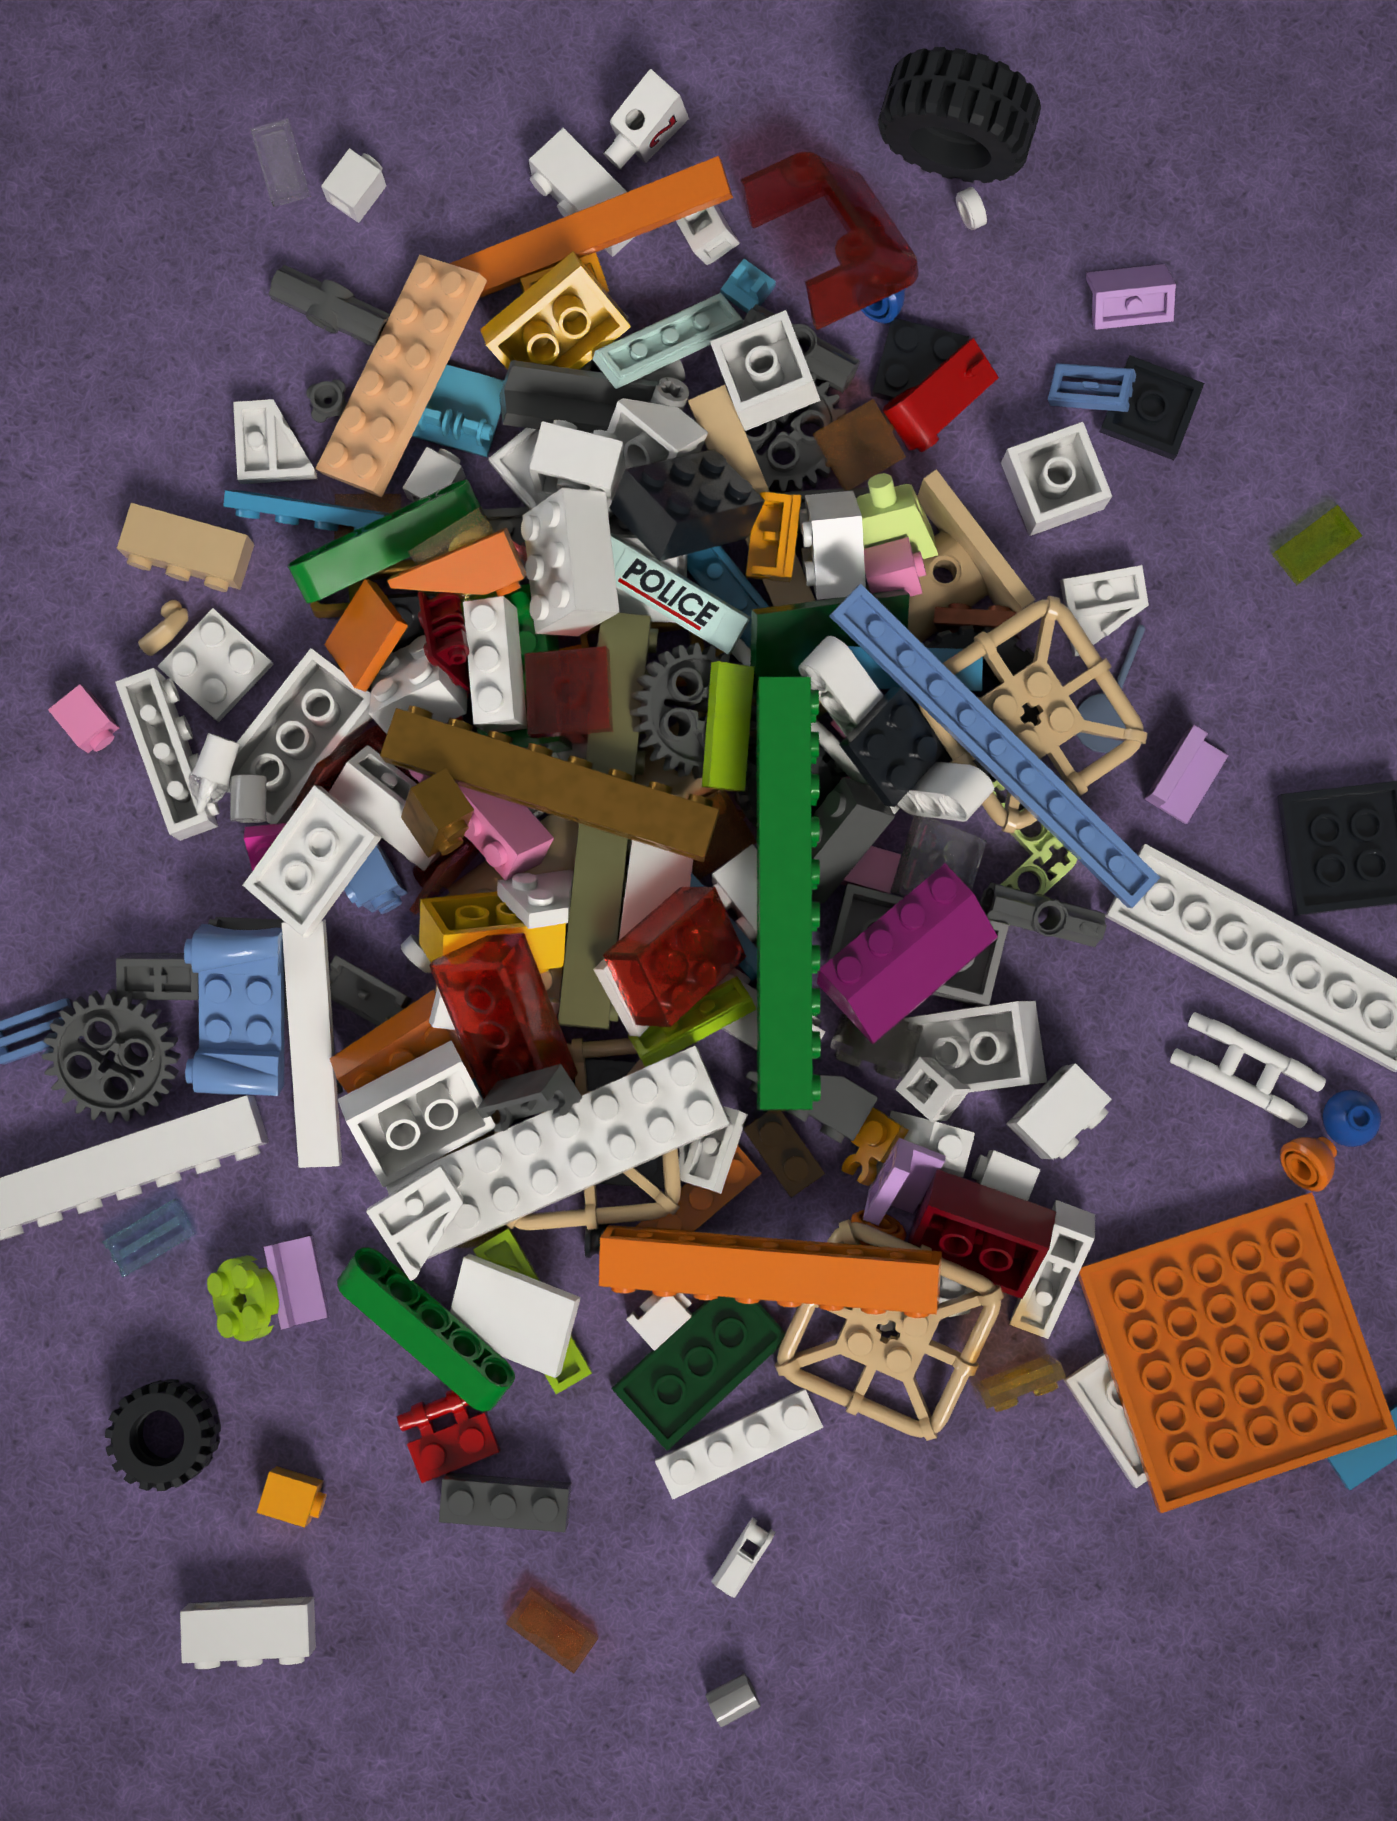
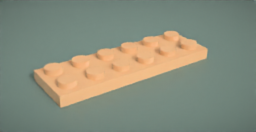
(401, 375)

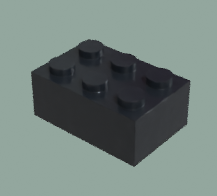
(686, 504)

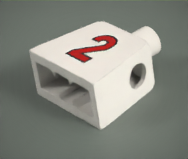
(645, 120)

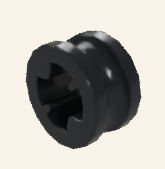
(592, 1240)

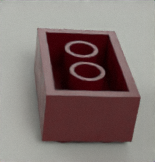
(984, 1230)

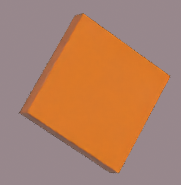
(365, 635)

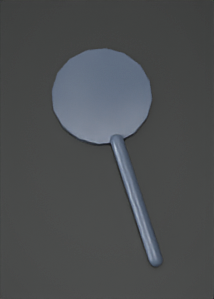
(1099, 709)

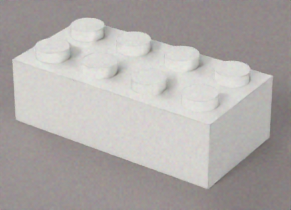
(298, 728)

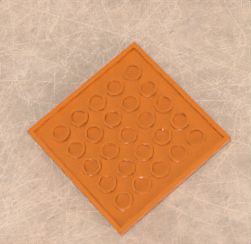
(1235, 1352)

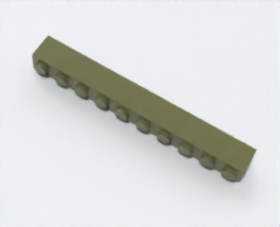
(600, 855)

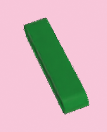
(380, 542)
(425, 1329)

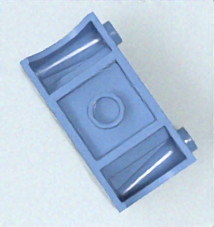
(238, 1011)

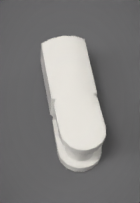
(739, 1563)

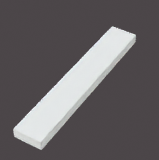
(311, 1047)

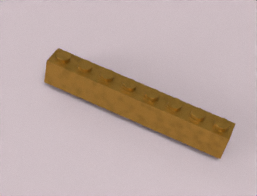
(551, 784)

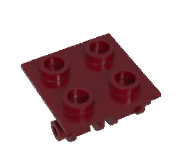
(445, 636)

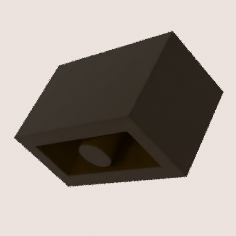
(783, 1152)

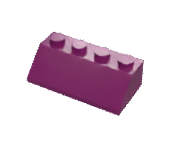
(907, 954)

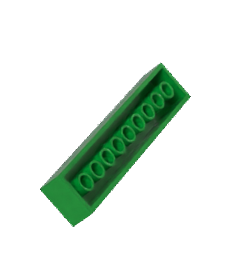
(785, 894)

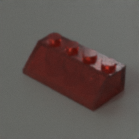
(501, 1009)

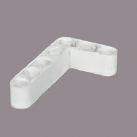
(849, 694)

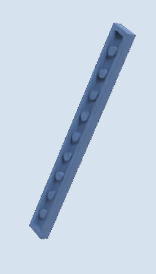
(994, 746)

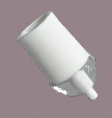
(213, 770)

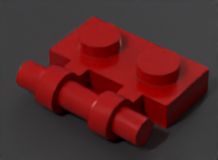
(449, 1447)

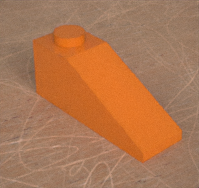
(471, 569)

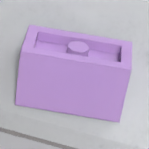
(1131, 296)
(1186, 775)
(902, 1180)
(297, 1281)

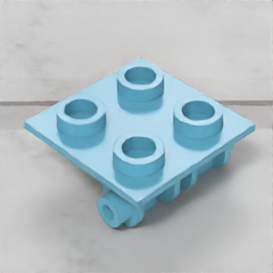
(462, 411)

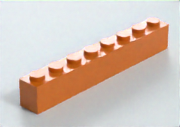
(770, 1270)

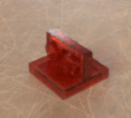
(569, 693)

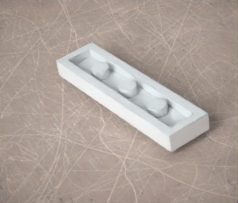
(738, 1443)

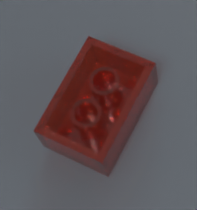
(674, 956)

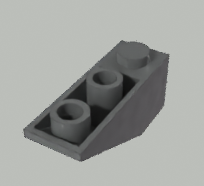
(840, 1109)

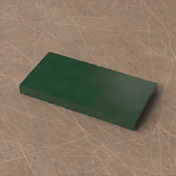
(789, 633)
(698, 1366)

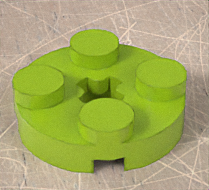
(235, 1316)

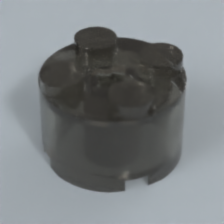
(890, 1054)

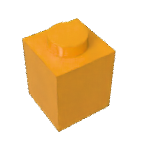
(292, 1497)

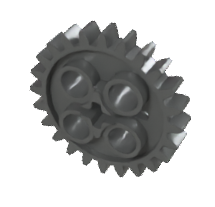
(804, 449)
(689, 745)
(94, 1086)

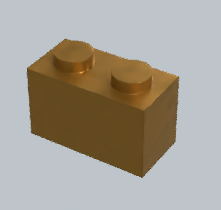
(437, 814)

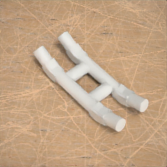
(1224, 1076)

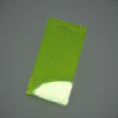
(1317, 545)

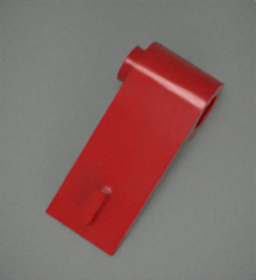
(930, 406)

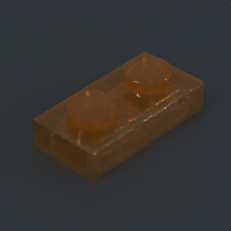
(552, 1630)

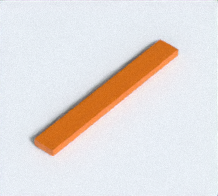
(601, 225)

